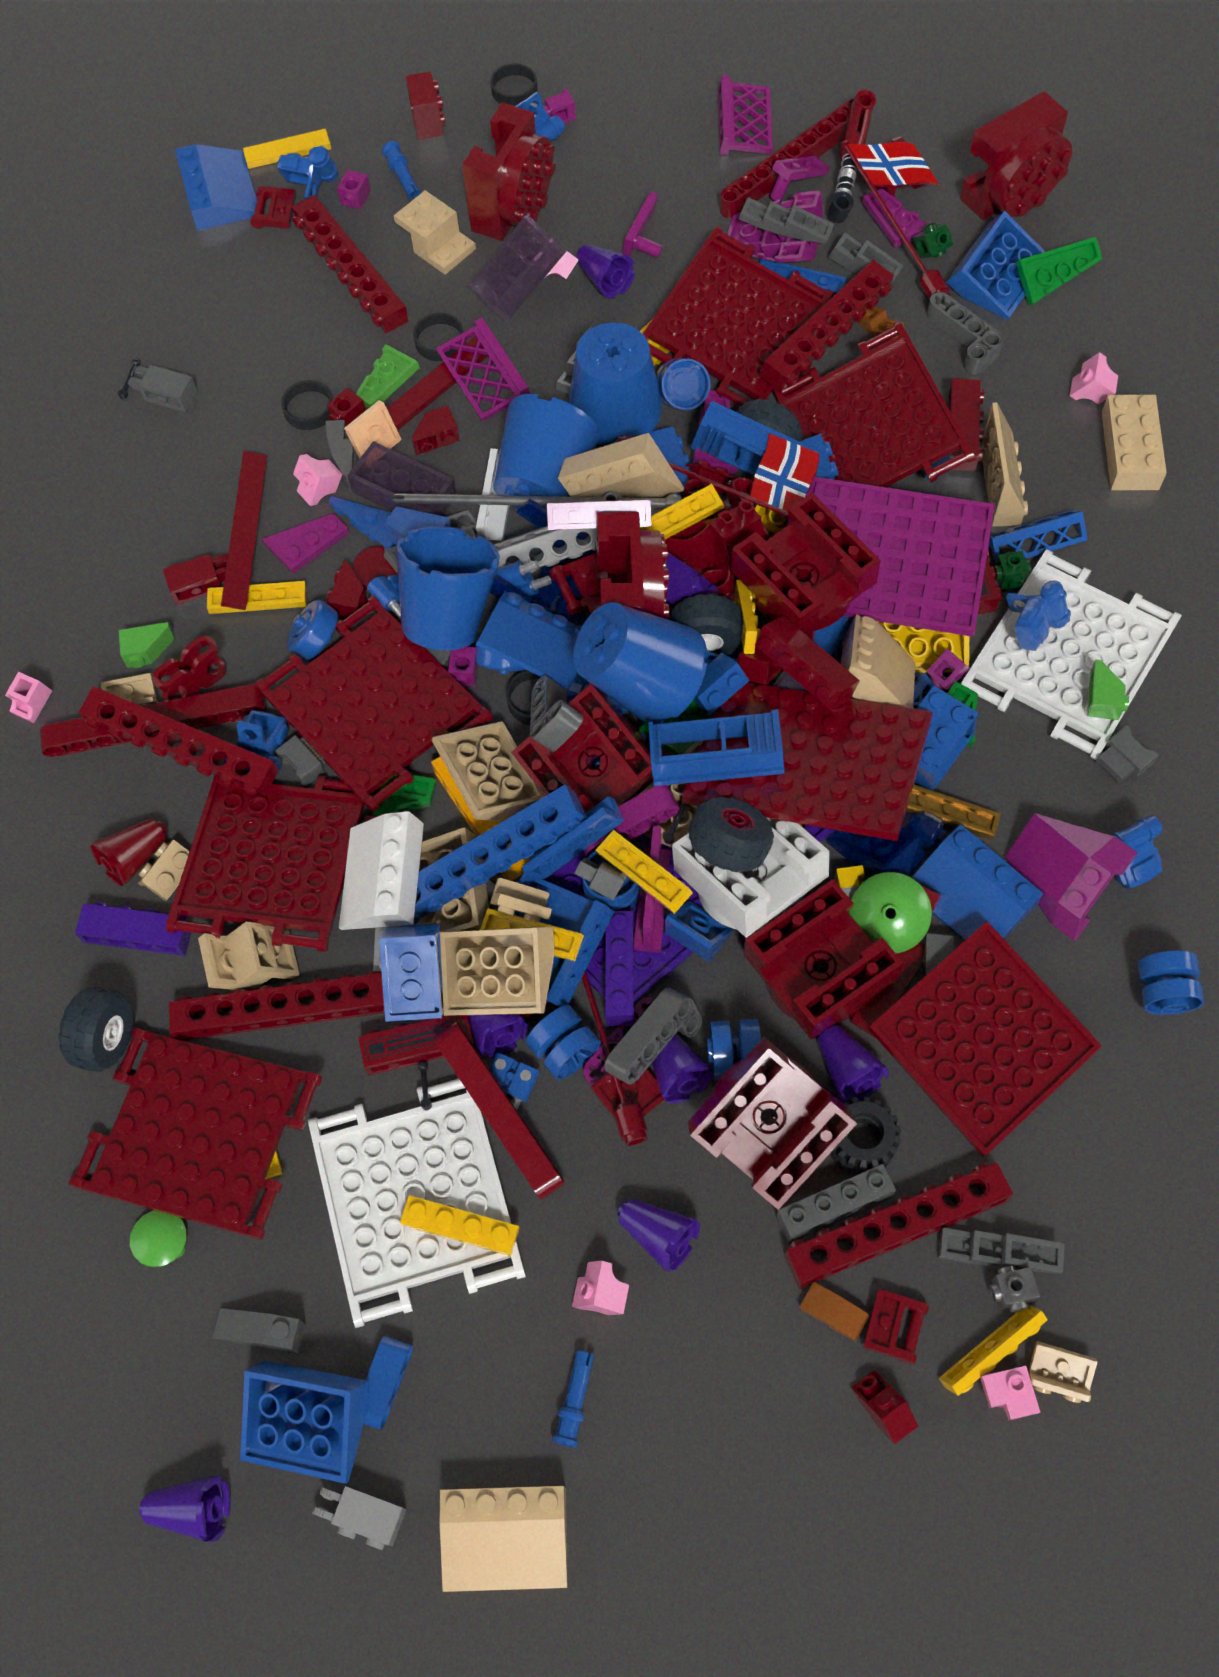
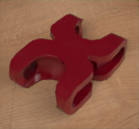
(190, 670)

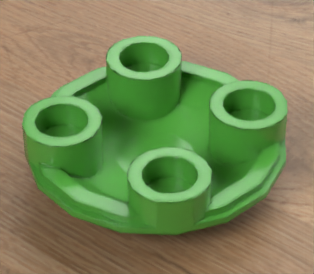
(158, 1239)

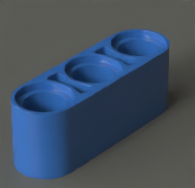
(385, 1379)

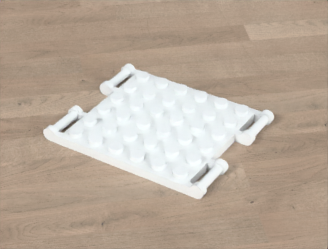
(1058, 672)
(373, 1171)

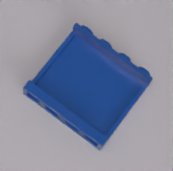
(573, 914)

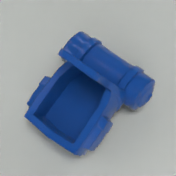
(545, 125)
(308, 170)
(1039, 614)
(262, 735)
(1147, 862)

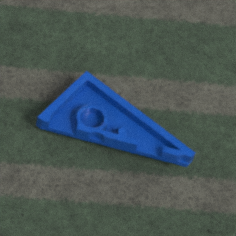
(365, 519)

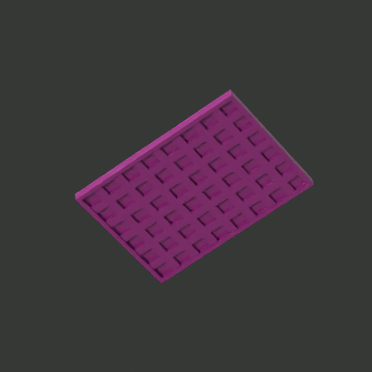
(927, 550)

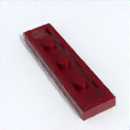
(883, 1000)

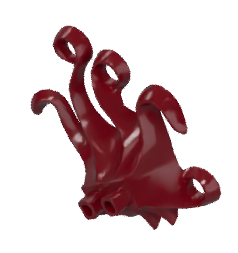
(716, 537)

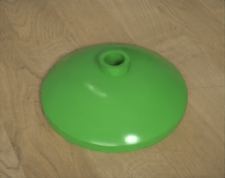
(894, 892)

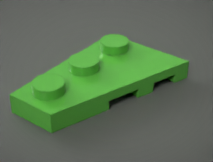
(387, 376)

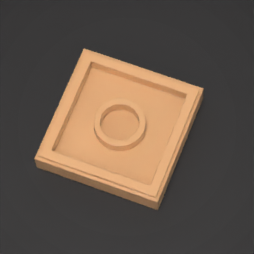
(372, 426)

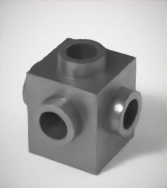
(1021, 1281)

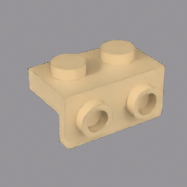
(136, 689)
(166, 870)
(520, 898)
(1062, 1372)

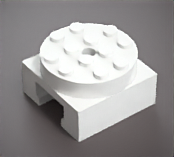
(764, 893)

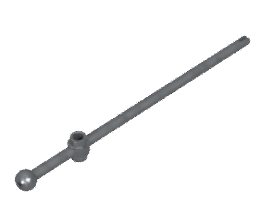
(520, 500)

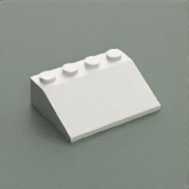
(382, 872)

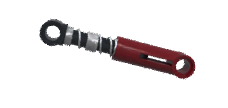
(861, 111)

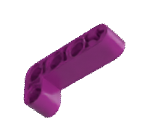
(642, 814)

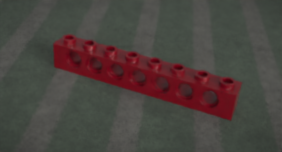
(349, 264)
(826, 326)
(102, 703)
(183, 1011)
(988, 1177)

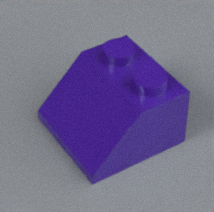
(685, 582)

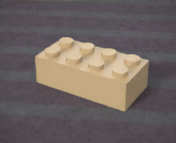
(1133, 442)

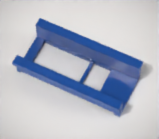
(735, 438)
(760, 759)

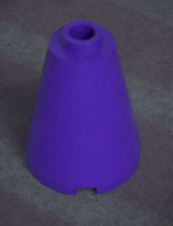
(607, 269)
(497, 1032)
(850, 1065)
(680, 1071)
(659, 1231)
(189, 1508)

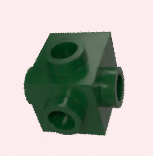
(933, 240)
(1011, 570)

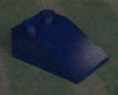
(879, 854)

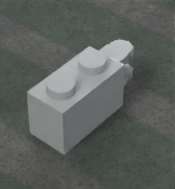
(364, 1516)

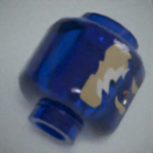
(928, 827)

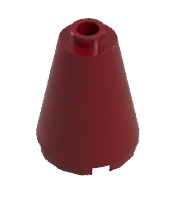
(128, 849)

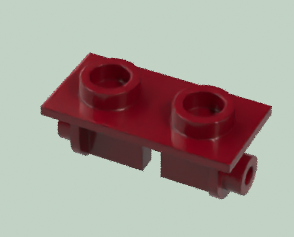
(716, 474)

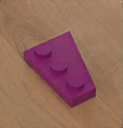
(908, 221)
(306, 542)

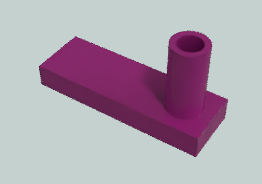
(796, 169)
(634, 239)

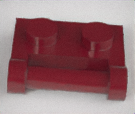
(279, 210)
(886, 1322)

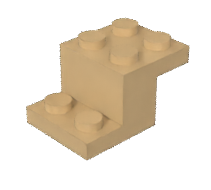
(434, 232)
(246, 958)

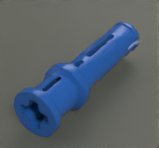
(398, 164)
(571, 1413)

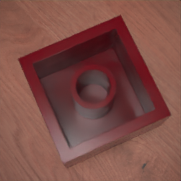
(425, 105)

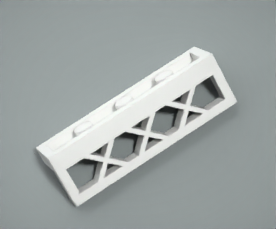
(492, 518)

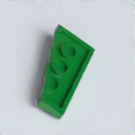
(1051, 269)

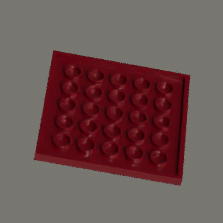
(984, 1038)

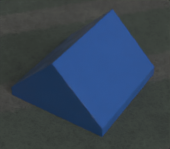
(697, 930)

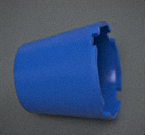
(616, 382)
(537, 442)
(444, 585)
(641, 661)

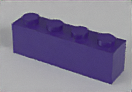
(130, 929)
(620, 970)

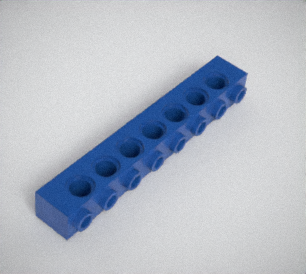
(493, 844)

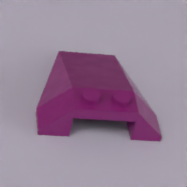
(775, 246)
(1068, 867)

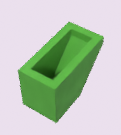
(144, 644)
(1106, 693)

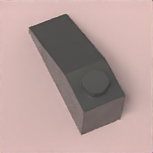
(260, 1330)

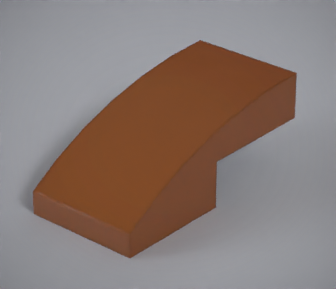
(876, 322)
(834, 1311)

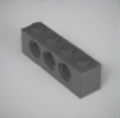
(835, 1203)

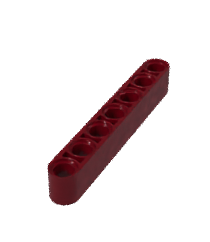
(499, 1111)

